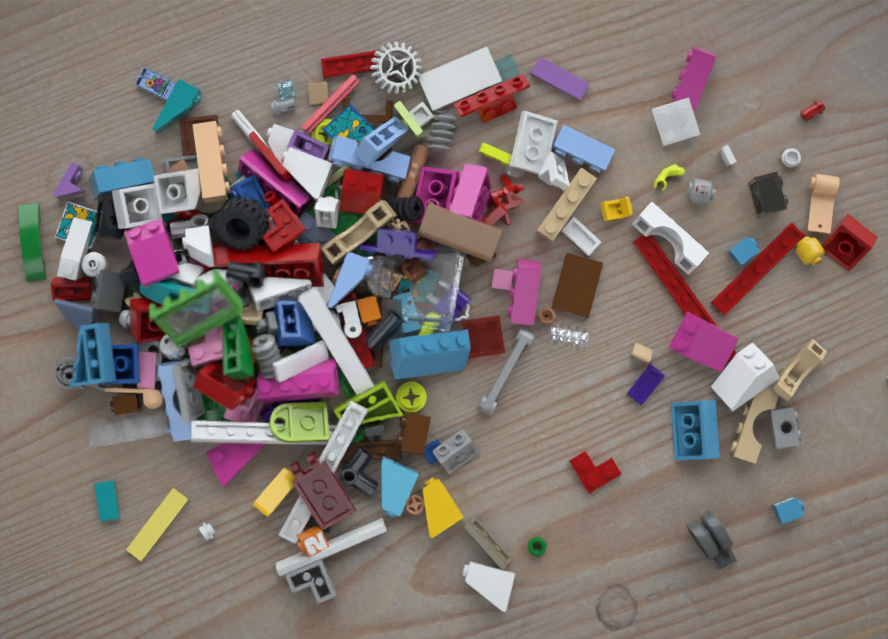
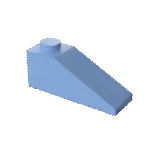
(380, 140)
(351, 274)

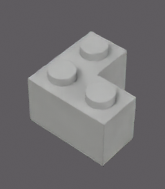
(313, 575)

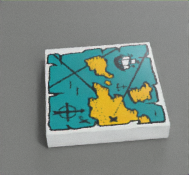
(73, 210)

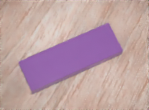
(560, 78)

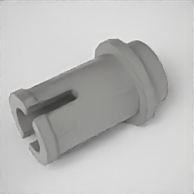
(282, 106)

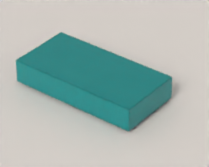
(107, 500)

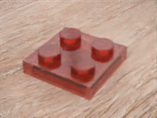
(484, 336)

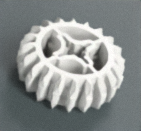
(399, 74)

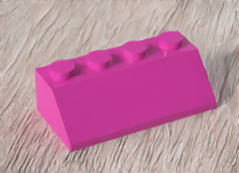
(270, 180)
(312, 383)

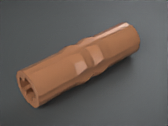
(417, 160)

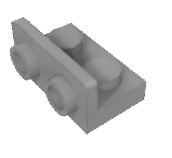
(456, 451)

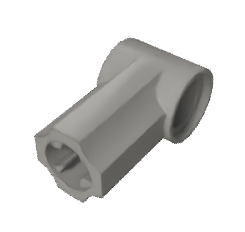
(178, 228)

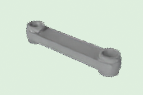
(523, 340)

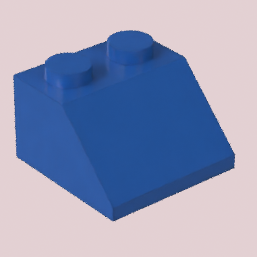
(126, 363)

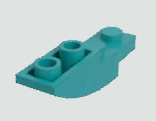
(163, 289)

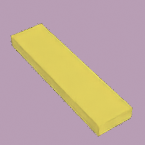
(157, 524)

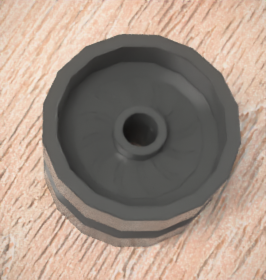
(711, 533)

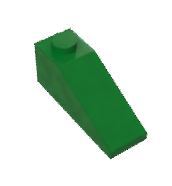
(236, 350)

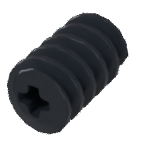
(406, 208)

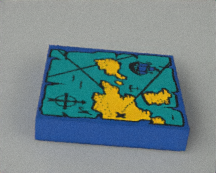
(349, 125)

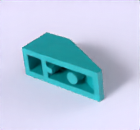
(179, 103)

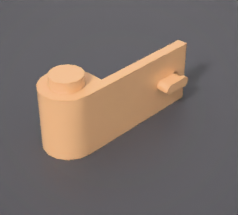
(822, 202)
(151, 397)

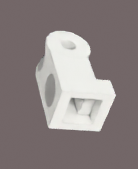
(351, 316)

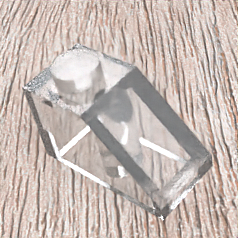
(381, 275)

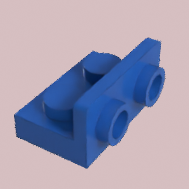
(250, 189)

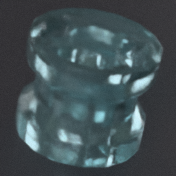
(285, 89)

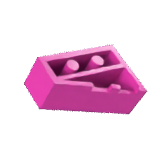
(694, 75)
(524, 292)
(231, 458)

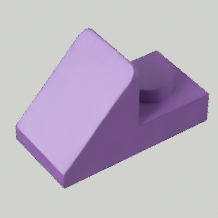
(308, 145)
(66, 187)

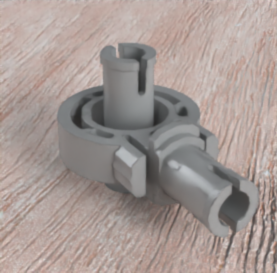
(68, 372)

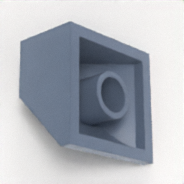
(78, 314)

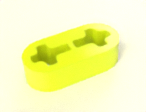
(495, 154)

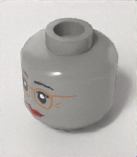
(700, 191)

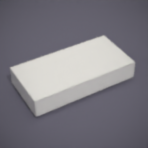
(581, 236)

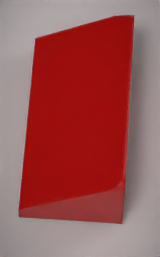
(71, 290)

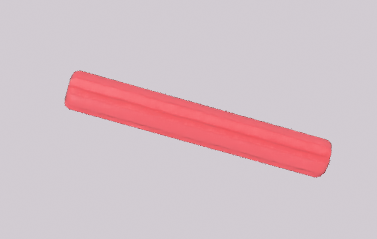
(343, 91)

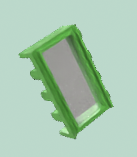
(198, 311)

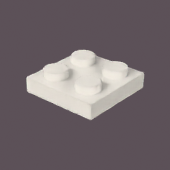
(676, 121)

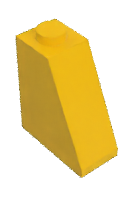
(275, 492)
(439, 507)

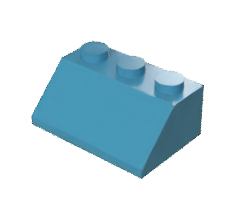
(695, 430)

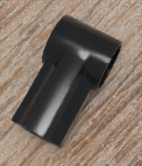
(252, 274)

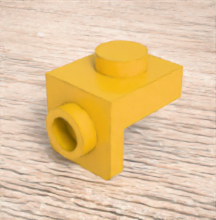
(616, 209)

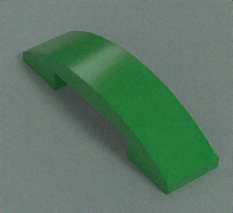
(31, 242)

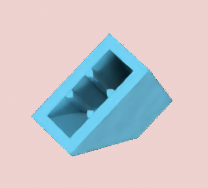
(396, 485)

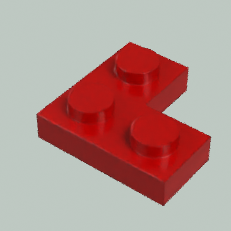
(287, 227)
(592, 476)

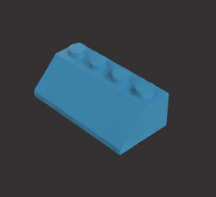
(430, 354)

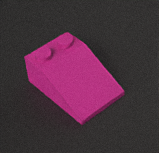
(152, 252)
(703, 342)

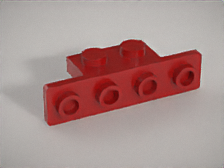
(493, 101)

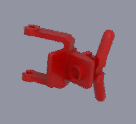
(508, 202)

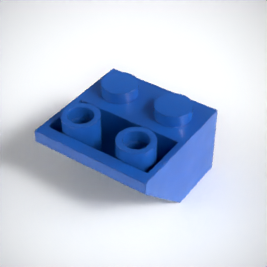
(293, 324)

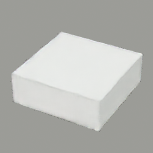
(421, 114)
(727, 156)

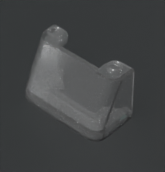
(435, 295)

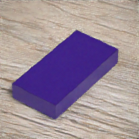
(645, 384)

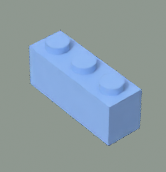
(583, 149)

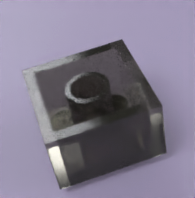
(768, 194)

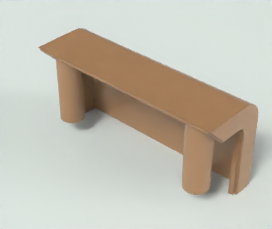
(459, 232)

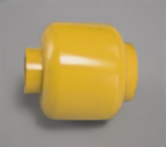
(810, 251)

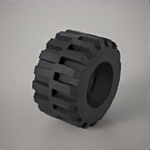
(235, 234)

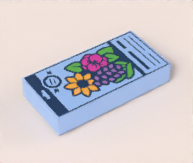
(155, 84)

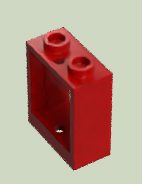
(228, 398)

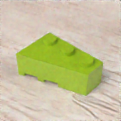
(378, 402)

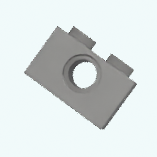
(776, 419)

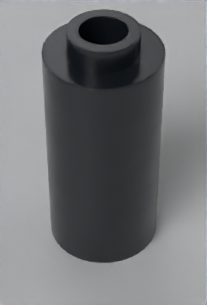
(384, 330)

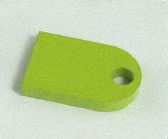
(302, 422)

